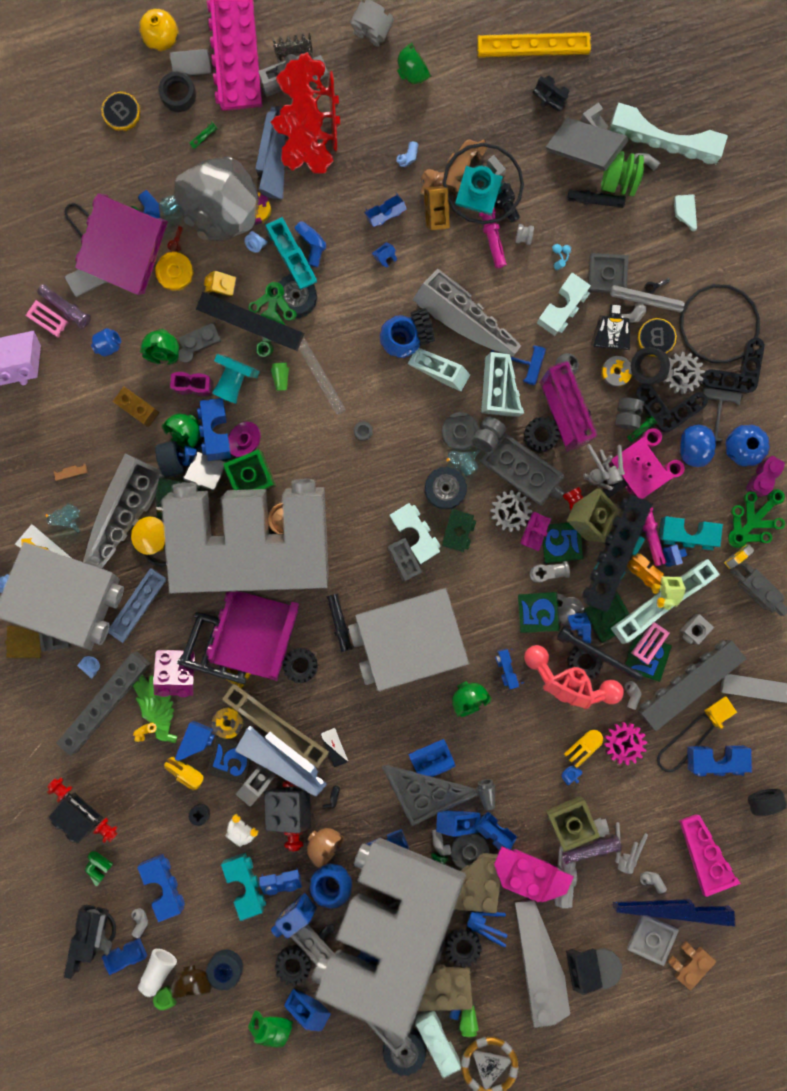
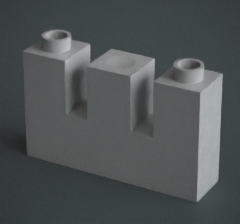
(247, 553)
(402, 938)

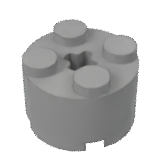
(371, 22)

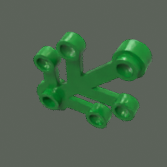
(271, 312)
(754, 520)

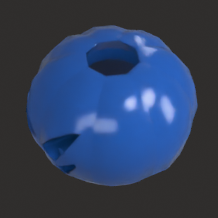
(401, 326)
(697, 446)
(739, 451)
(323, 893)

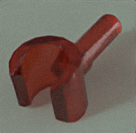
(176, 240)

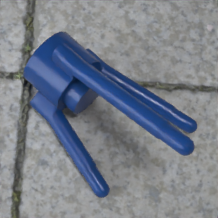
(477, 924)

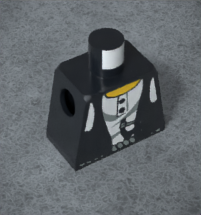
(612, 330)

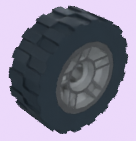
(306, 300)
(441, 477)
(407, 1062)

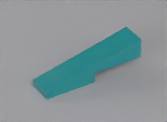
(291, 253)

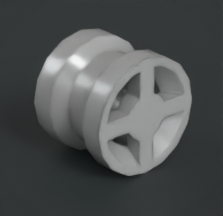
(524, 234)

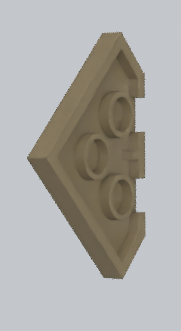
(480, 886)

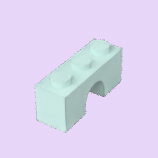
(573, 291)
(408, 518)
(437, 1043)

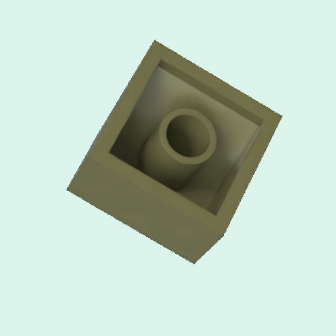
(593, 516)
(572, 823)

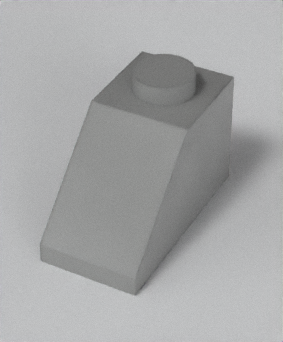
(255, 785)

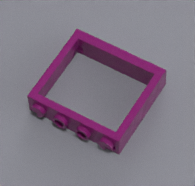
(567, 406)

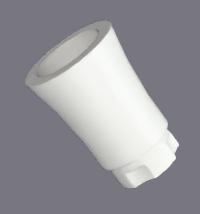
(157, 970)

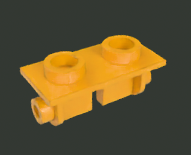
(638, 566)

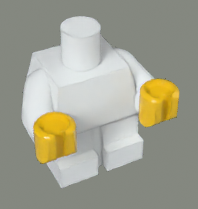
(239, 832)

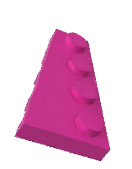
(710, 866)

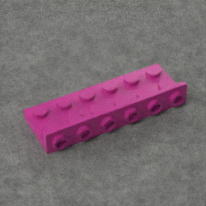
(235, 54)

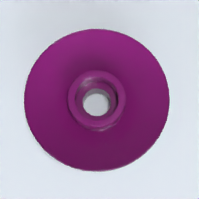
(244, 438)

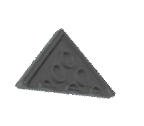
(425, 795)

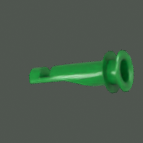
(204, 134)
(644, 427)

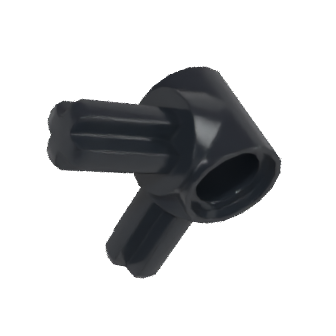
(505, 201)

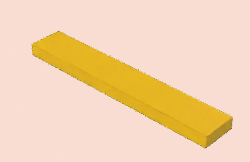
(533, 44)

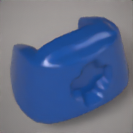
(188, 455)
(571, 774)

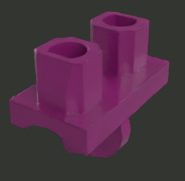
(535, 531)

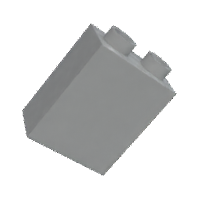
(59, 596)
(409, 640)

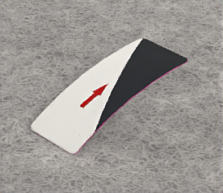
(334, 747)

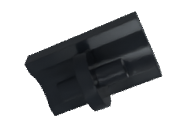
(550, 93)

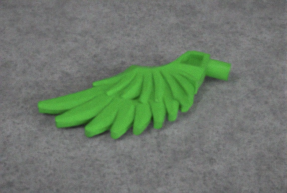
(155, 709)

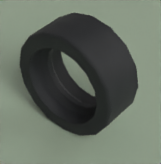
(170, 79)
(636, 361)

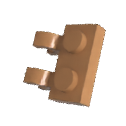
(694, 968)

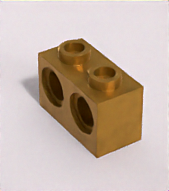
(436, 207)
(136, 406)

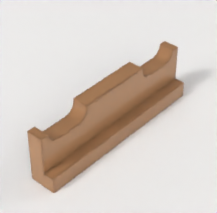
(70, 472)

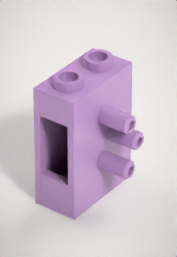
(19, 358)

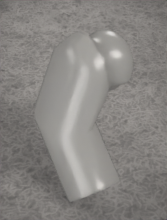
(634, 694)
(438, 844)
(654, 879)
(141, 920)

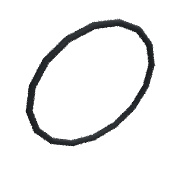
(520, 177)
(704, 289)

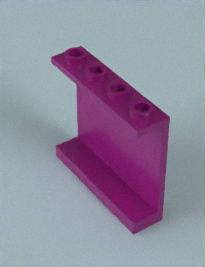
(120, 244)
(252, 634)

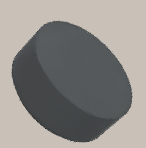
(363, 431)

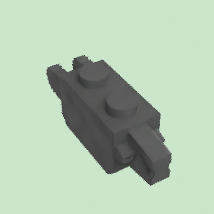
(760, 589)

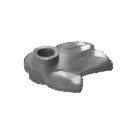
(569, 607)

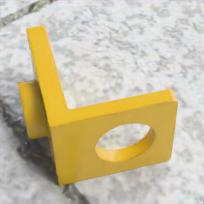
(720, 711)

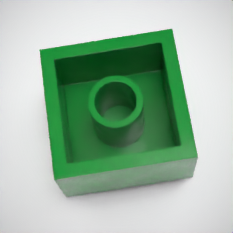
(250, 472)

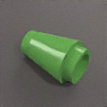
(280, 375)
(468, 1023)

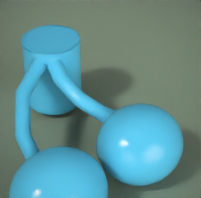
(557, 249)

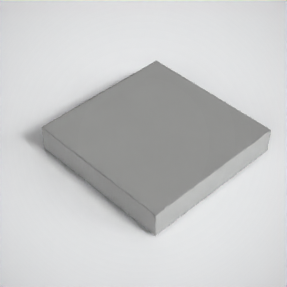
(652, 939)

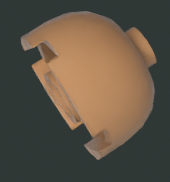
(323, 845)

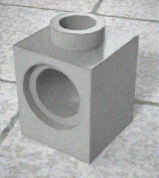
(704, 629)

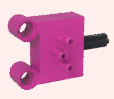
(642, 468)

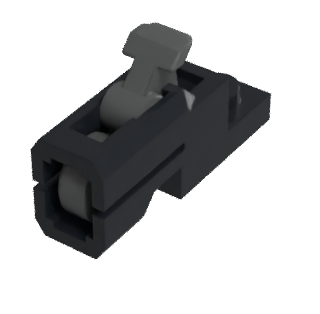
(88, 940)

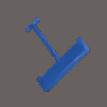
(534, 365)

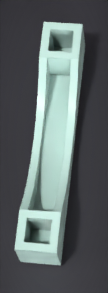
(703, 146)
(649, 612)

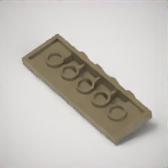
(448, 989)

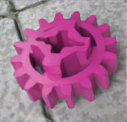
(626, 736)

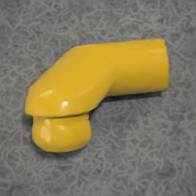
(145, 729)

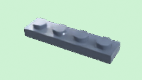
(137, 605)

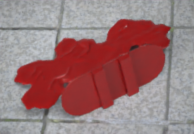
(302, 118)

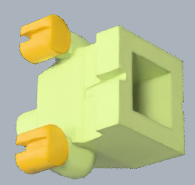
(671, 592)

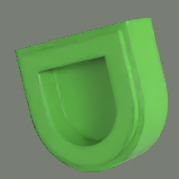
(163, 998)

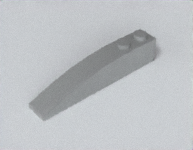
(455, 309)
(125, 501)
(542, 968)

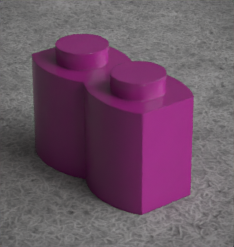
(188, 384)
(765, 476)

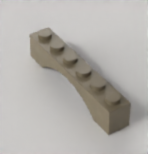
(272, 723)

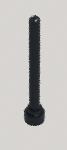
(567, 636)

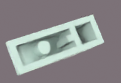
(440, 369)

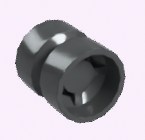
(629, 413)
(487, 437)

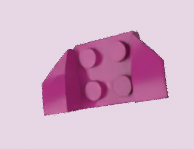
(530, 875)

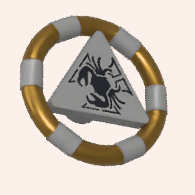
(490, 1065)

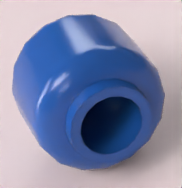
(106, 342)

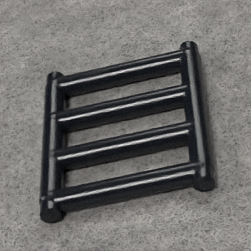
(203, 665)

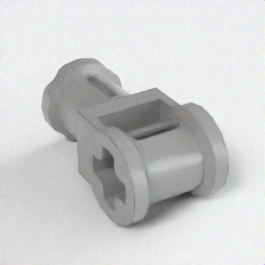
(550, 572)

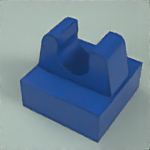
(383, 252)
(673, 555)

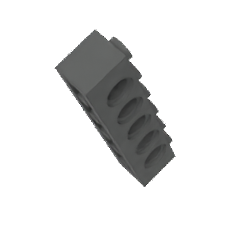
(103, 703)

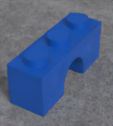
(216, 445)
(736, 761)
(157, 871)

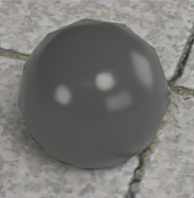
(573, 362)

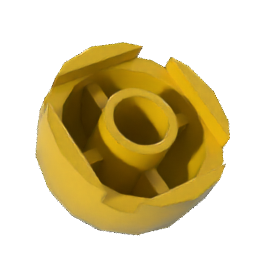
(158, 29)

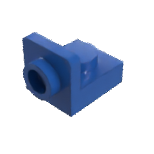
(582, 626)

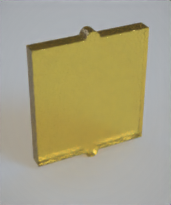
(22, 643)

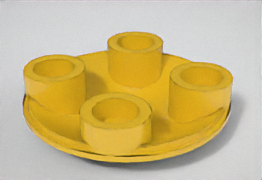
(148, 535)

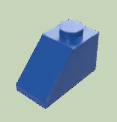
(195, 740)
(457, 822)
(307, 1010)

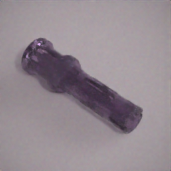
(70, 311)
(599, 848)

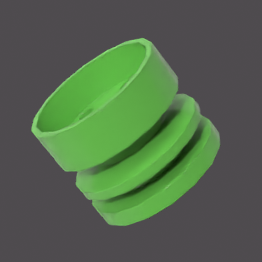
(623, 173)

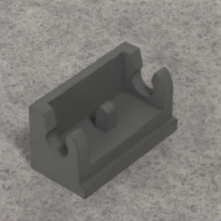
(404, 559)

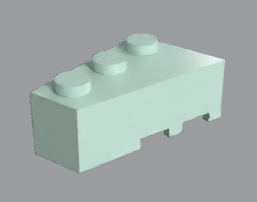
(499, 387)

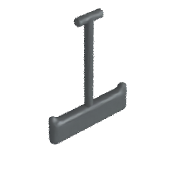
(721, 395)

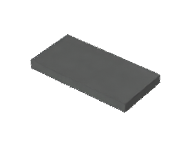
(587, 144)
(523, 469)

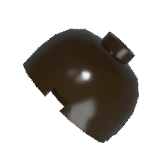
(190, 982)

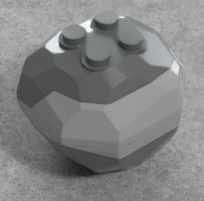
(217, 198)

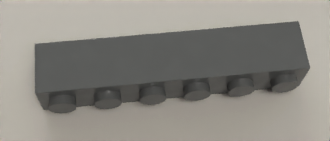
(691, 684)

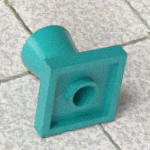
(477, 198)
(232, 378)

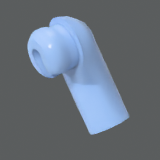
(410, 157)

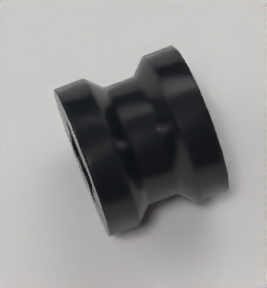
(202, 812)

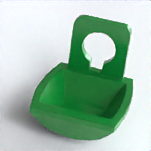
(271, 1031)

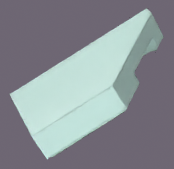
(685, 210)

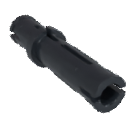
(587, 197)
(339, 623)

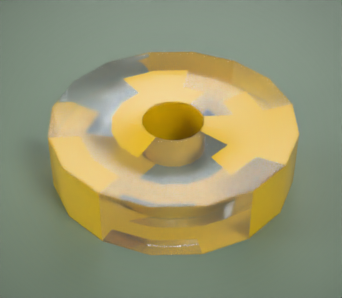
(227, 731)

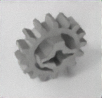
(682, 381)
(522, 515)

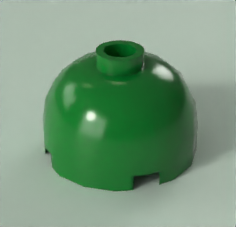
(412, 65)
(160, 346)
(182, 429)
(469, 698)

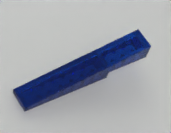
(679, 910)

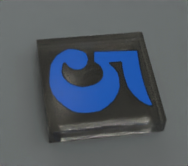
(227, 762)

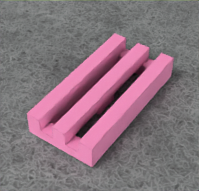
(59, 327)
(658, 629)

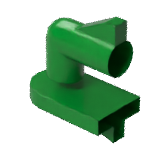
(101, 862)

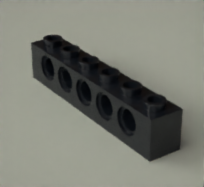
(641, 510)

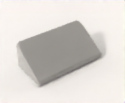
(191, 62)
(82, 282)

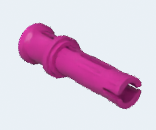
(494, 239)
(653, 539)

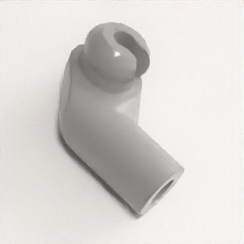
(648, 160)
(638, 312)

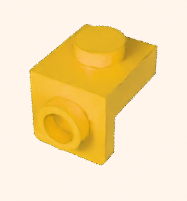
(220, 283)

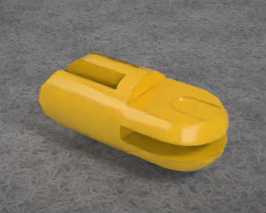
(590, 742)
(185, 773)

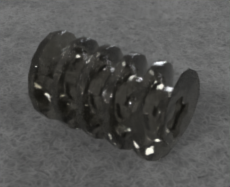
(294, 47)

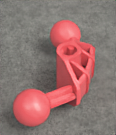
(573, 684)

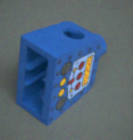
(294, 917)

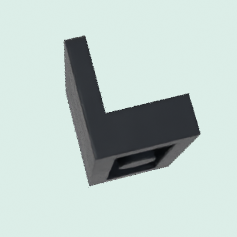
(584, 971)

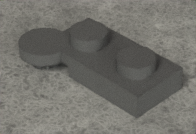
(197, 341)

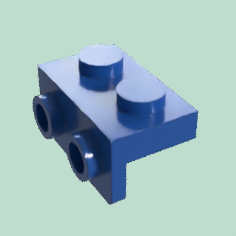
(432, 759)

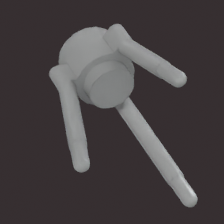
(610, 474)
(596, 478)
(628, 861)

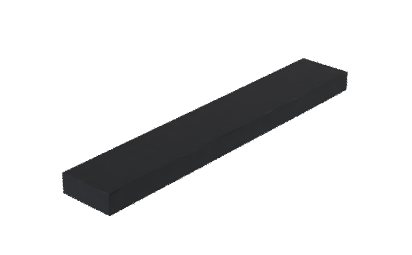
(250, 321)

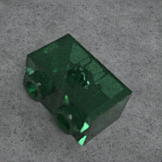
(450, 539)

